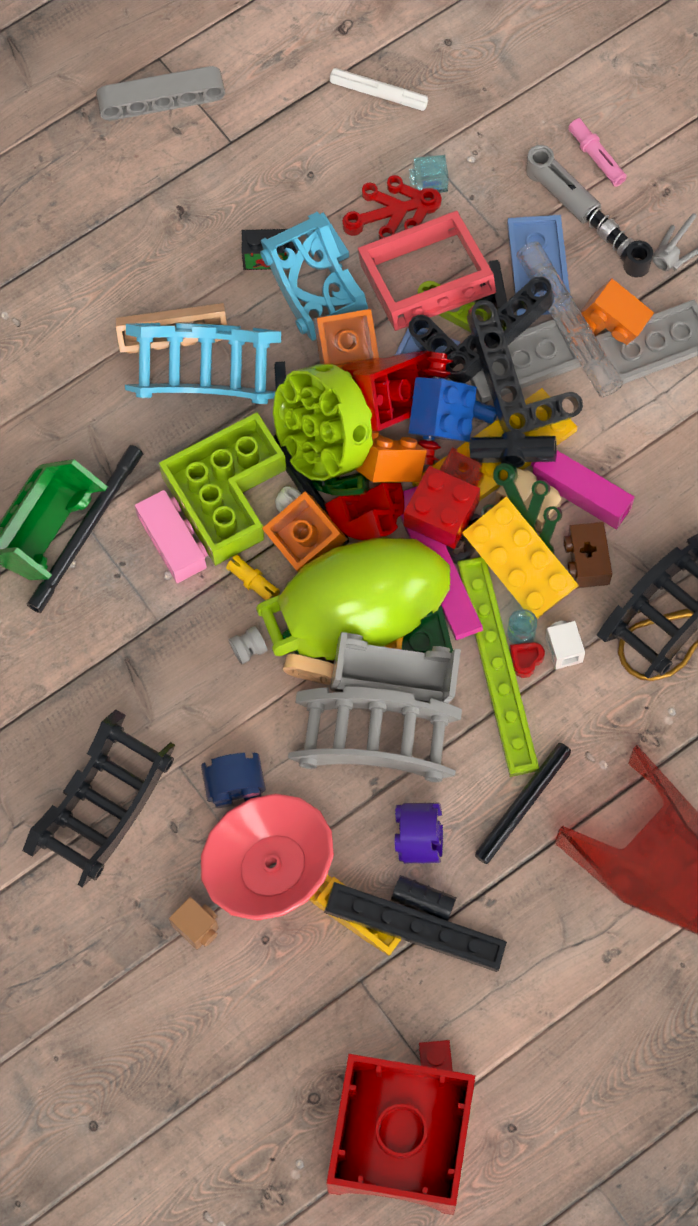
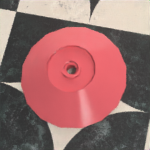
(252, 839)

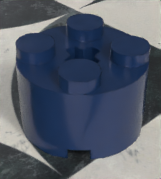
(233, 778)

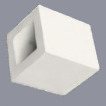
(564, 644)

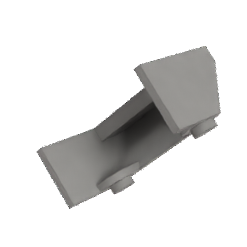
(412, 672)

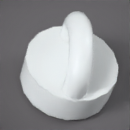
(286, 497)

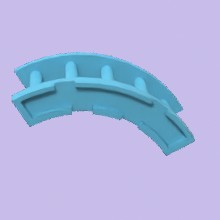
(206, 336)

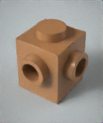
(195, 923)

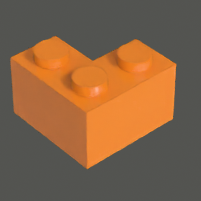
(616, 311)
(393, 460)

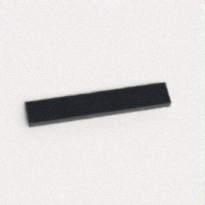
(415, 927)

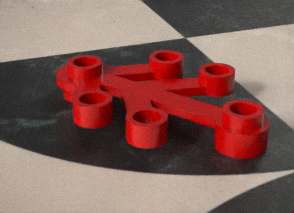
(394, 207)

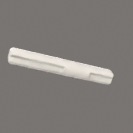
(379, 89)

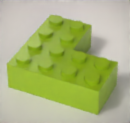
(211, 483)

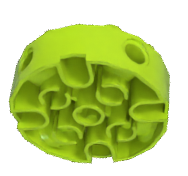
(322, 421)

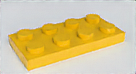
(520, 558)

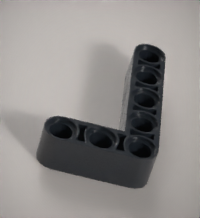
(513, 323)
(509, 379)

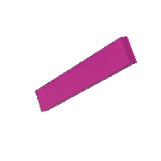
(457, 604)

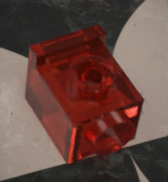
(472, 468)

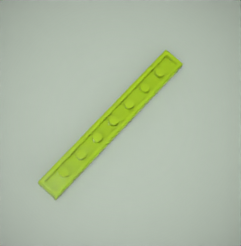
(499, 670)

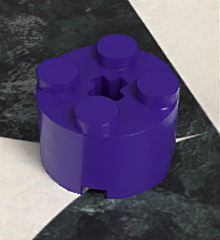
(420, 833)

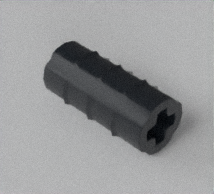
(423, 898)

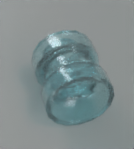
(522, 621)

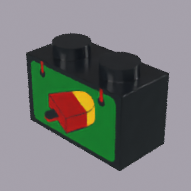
(252, 246)

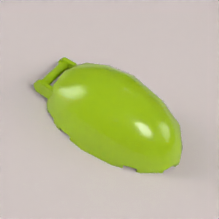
(360, 589)

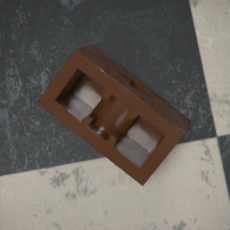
(588, 539)

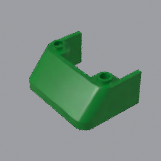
(40, 512)

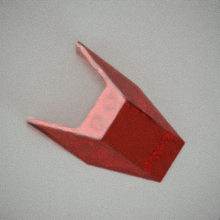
(661, 862)

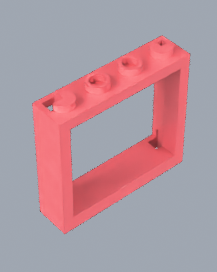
(436, 299)

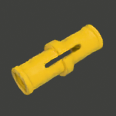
(252, 578)

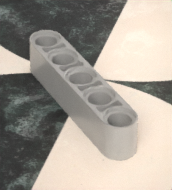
(160, 93)

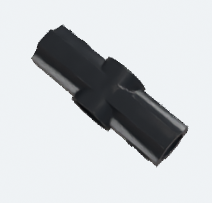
(513, 449)

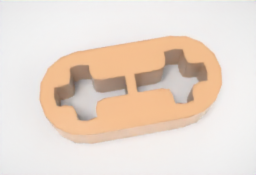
(308, 668)

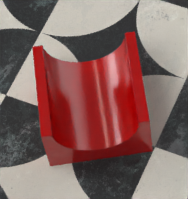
(401, 1132)

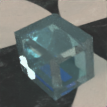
(430, 173)

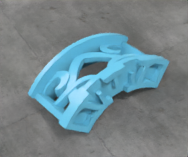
(321, 241)

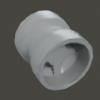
(248, 645)

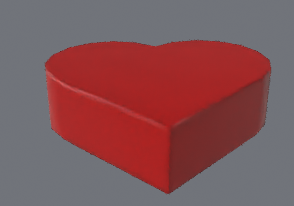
(526, 657)

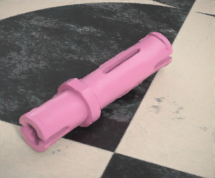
(590, 143)

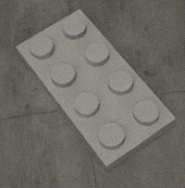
(663, 342)
(536, 356)

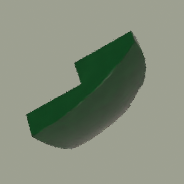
(343, 486)

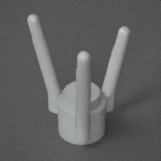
(668, 254)

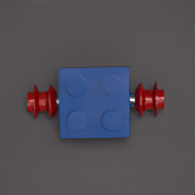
(441, 407)

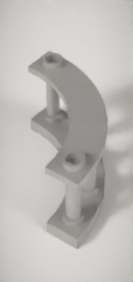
(377, 702)

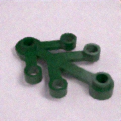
(535, 505)

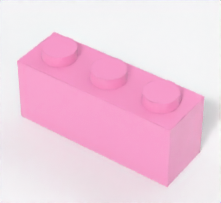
(171, 535)

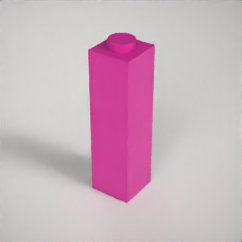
(585, 489)

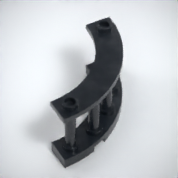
(658, 578)
(80, 787)

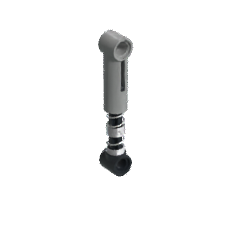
(587, 209)

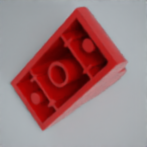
(389, 385)

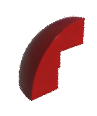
(370, 513)

